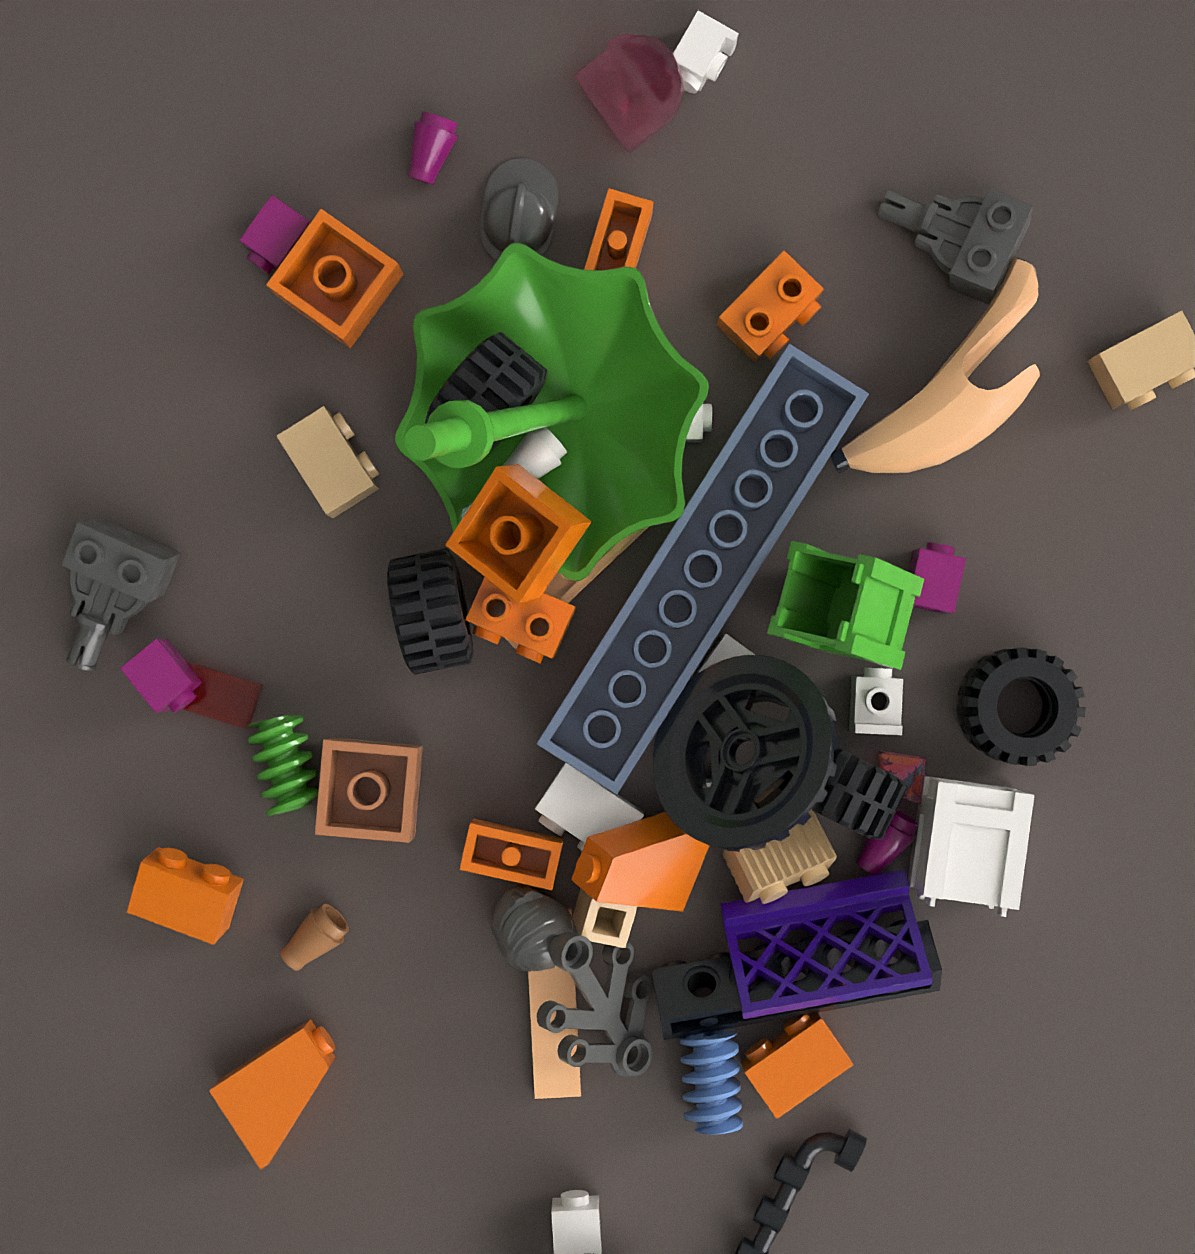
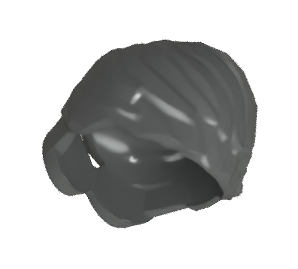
(526, 925)

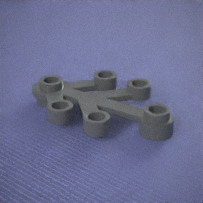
(629, 1049)

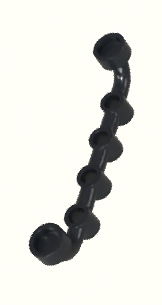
(792, 1174)

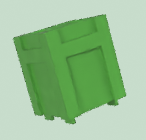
(846, 605)

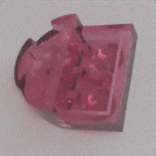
(634, 87)

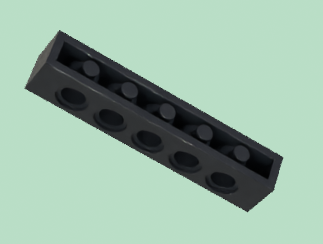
(687, 1015)

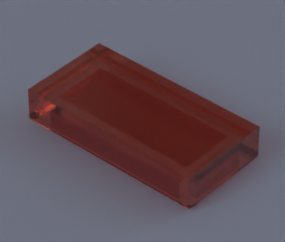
(224, 696)

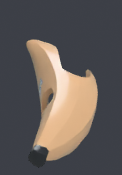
(950, 410)

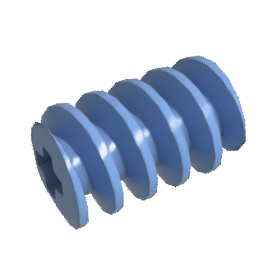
(713, 1082)

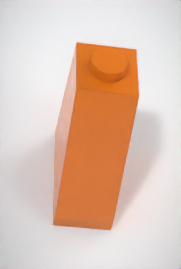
(641, 864)
(273, 1088)

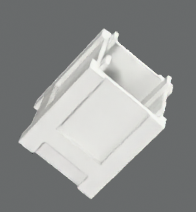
(970, 843)

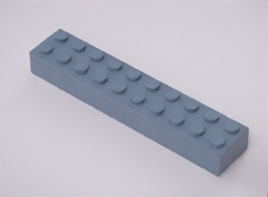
(702, 569)

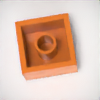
(335, 278)
(518, 533)

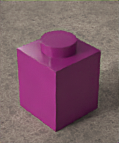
(273, 234)
(941, 577)
(162, 677)

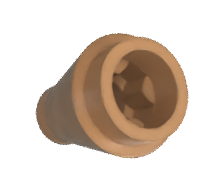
(316, 935)

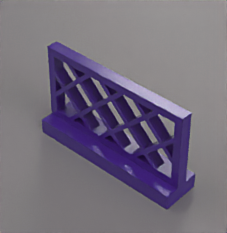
(825, 906)

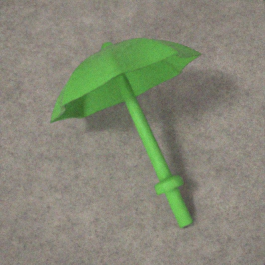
(609, 396)

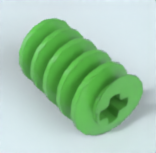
(284, 763)

